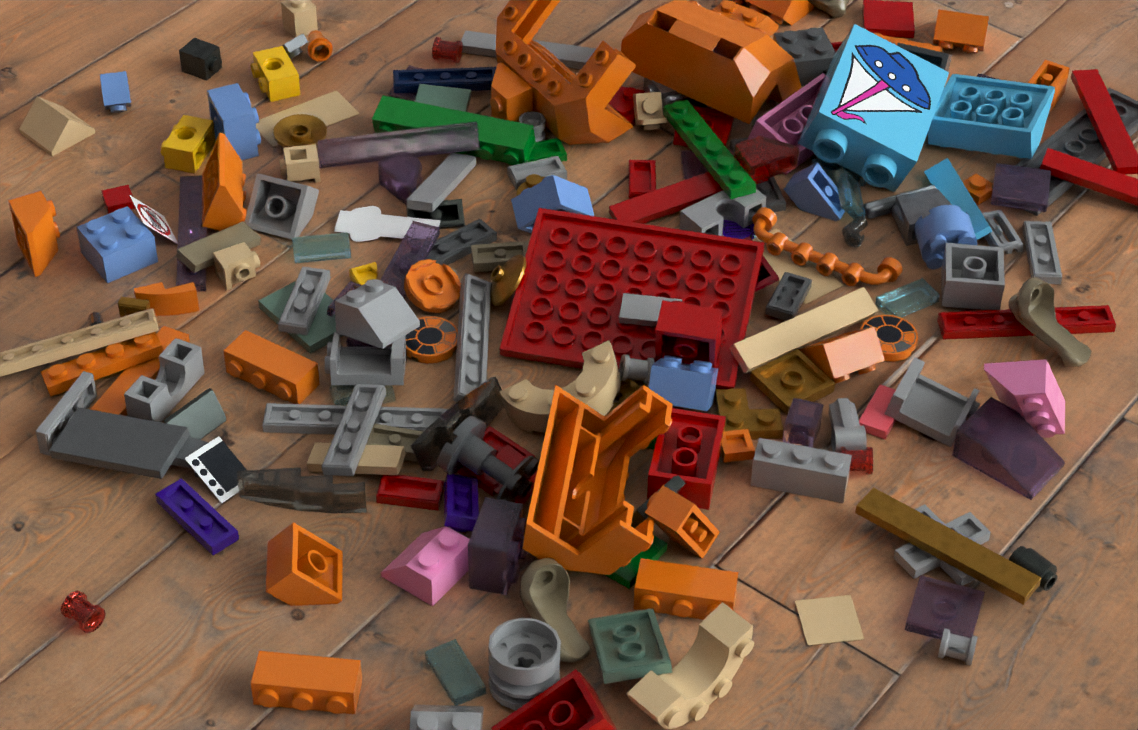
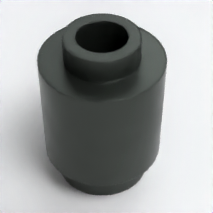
(1036, 564)

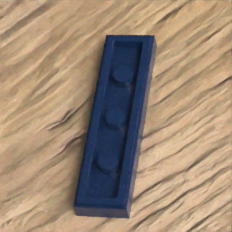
(466, 78)

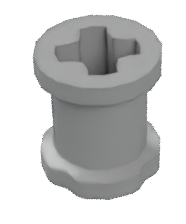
(635, 368)
(957, 647)

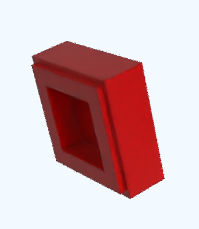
(117, 198)

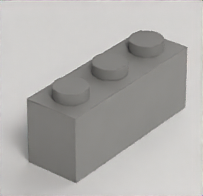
(800, 470)

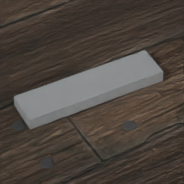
(441, 182)
(354, 430)

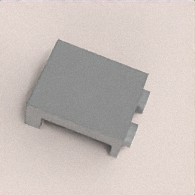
(366, 364)
(930, 405)

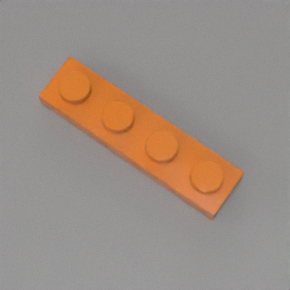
(102, 362)

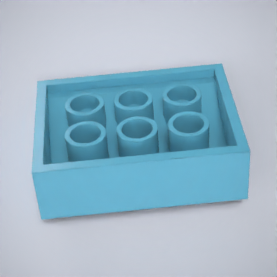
(991, 116)

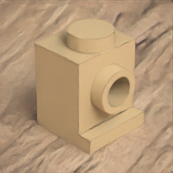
(300, 163)
(235, 264)

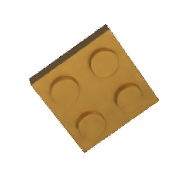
(792, 378)

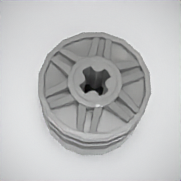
(522, 661)

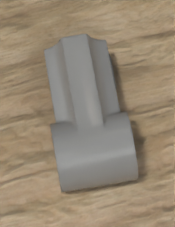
(845, 426)

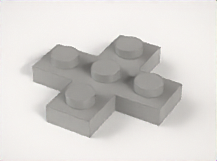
(919, 562)

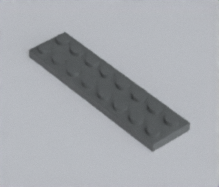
(1081, 141)

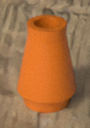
(318, 46)

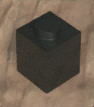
(200, 59)

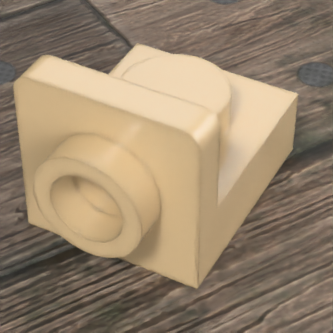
(648, 110)

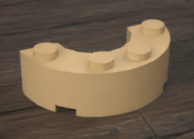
(595, 387)
(702, 673)

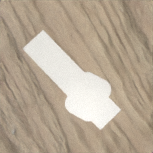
(370, 224)

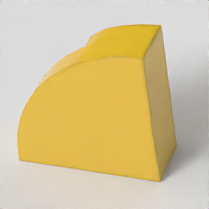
(364, 273)

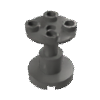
(479, 457)

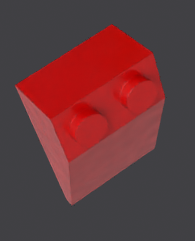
(692, 452)
(563, 706)

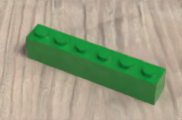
(498, 138)

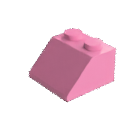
(430, 564)

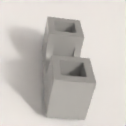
(709, 213)
(179, 371)

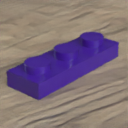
(460, 502)
(197, 516)

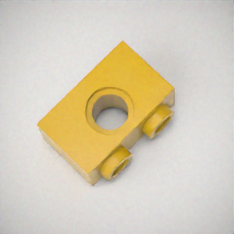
(275, 73)
(188, 144)

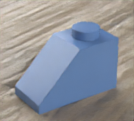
(115, 91)
(815, 193)

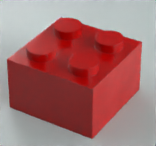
(688, 332)

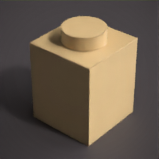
(299, 17)

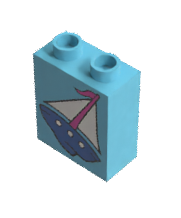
(874, 109)

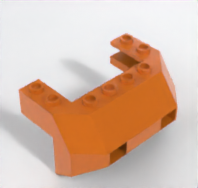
(710, 58)
(571, 103)
(581, 479)

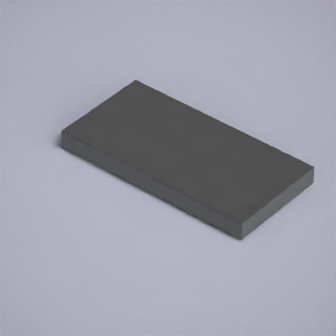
(119, 443)

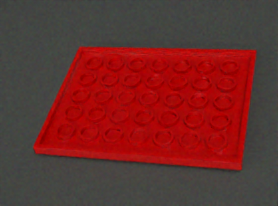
(586, 264)

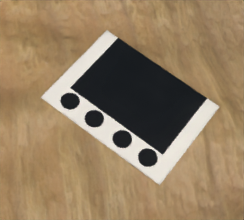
(217, 468)

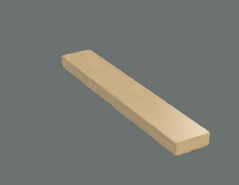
(803, 330)
(78, 342)

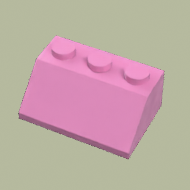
(1030, 391)

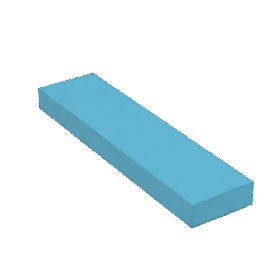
(951, 186)

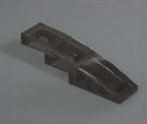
(481, 403)
(303, 493)

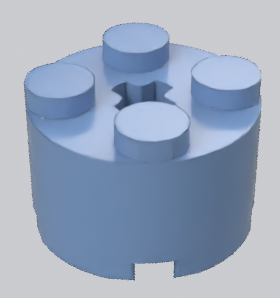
(942, 226)

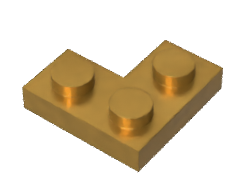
(759, 422)

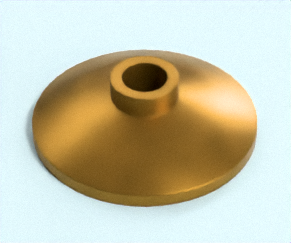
(299, 130)
(506, 279)

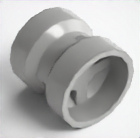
(538, 121)

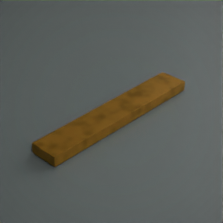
(948, 545)

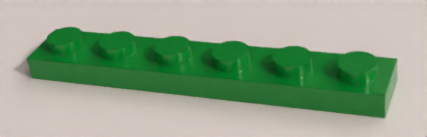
(709, 149)

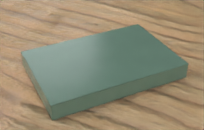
(322, 327)
(629, 646)

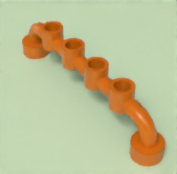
(765, 219)

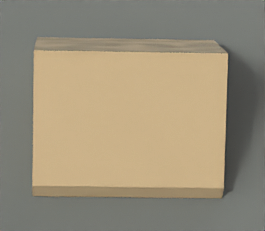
(53, 127)

